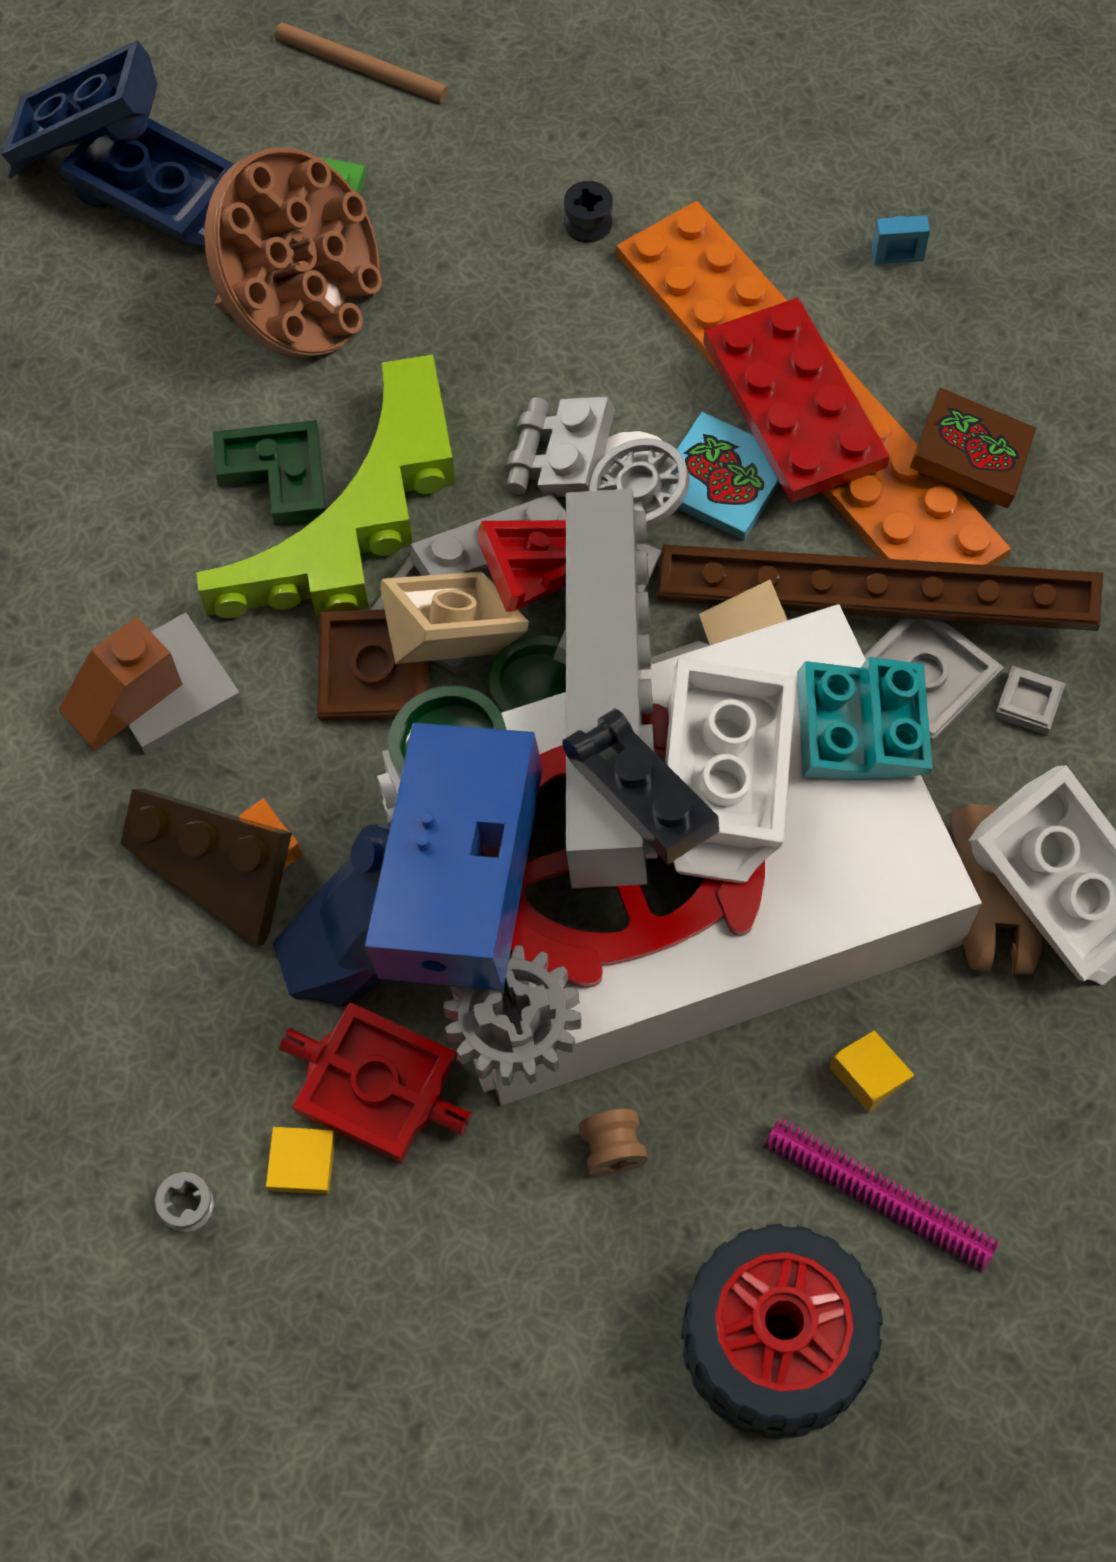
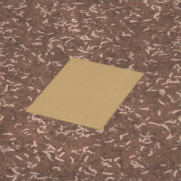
(743, 614)

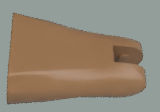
(997, 905)

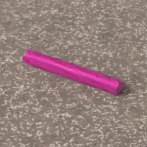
(882, 1194)

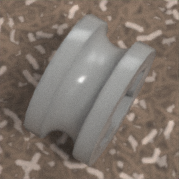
(179, 1184)

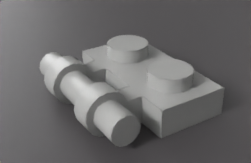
(575, 445)

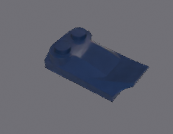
(93, 101)
(151, 178)
(325, 942)

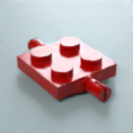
(375, 1082)

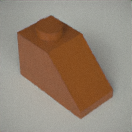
(119, 683)

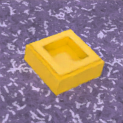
(300, 1160)

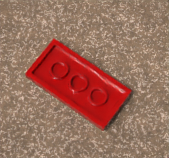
(795, 399)

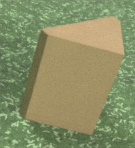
(447, 617)

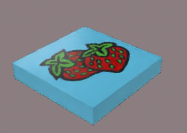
(726, 476)

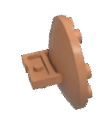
(288, 251)

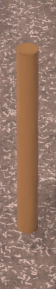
(361, 62)

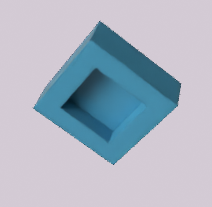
(900, 239)

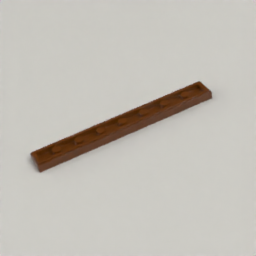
(887, 586)

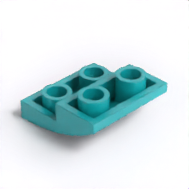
(864, 720)

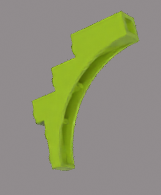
(369, 516)

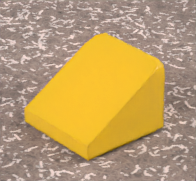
(870, 1070)

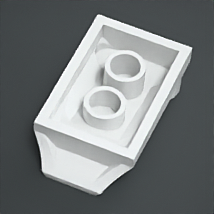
(734, 752)
(1059, 867)

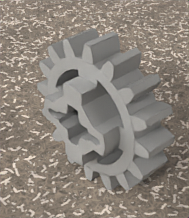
(536, 1008)

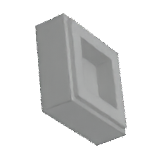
(1030, 700)

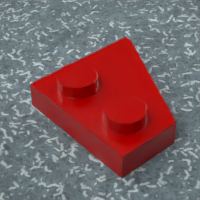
(524, 558)

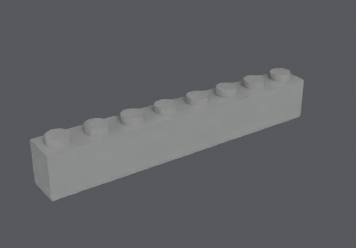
(605, 673)

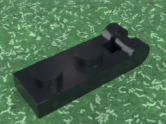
(641, 787)

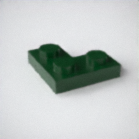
(280, 454)

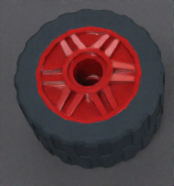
(791, 1280)

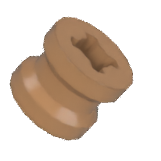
(613, 1142)

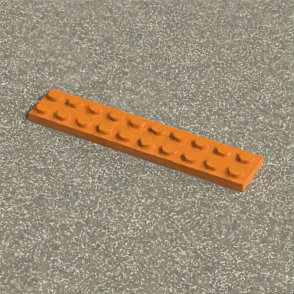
(897, 511)

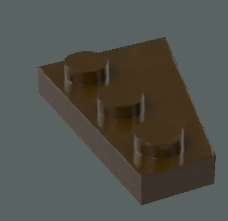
(212, 857)

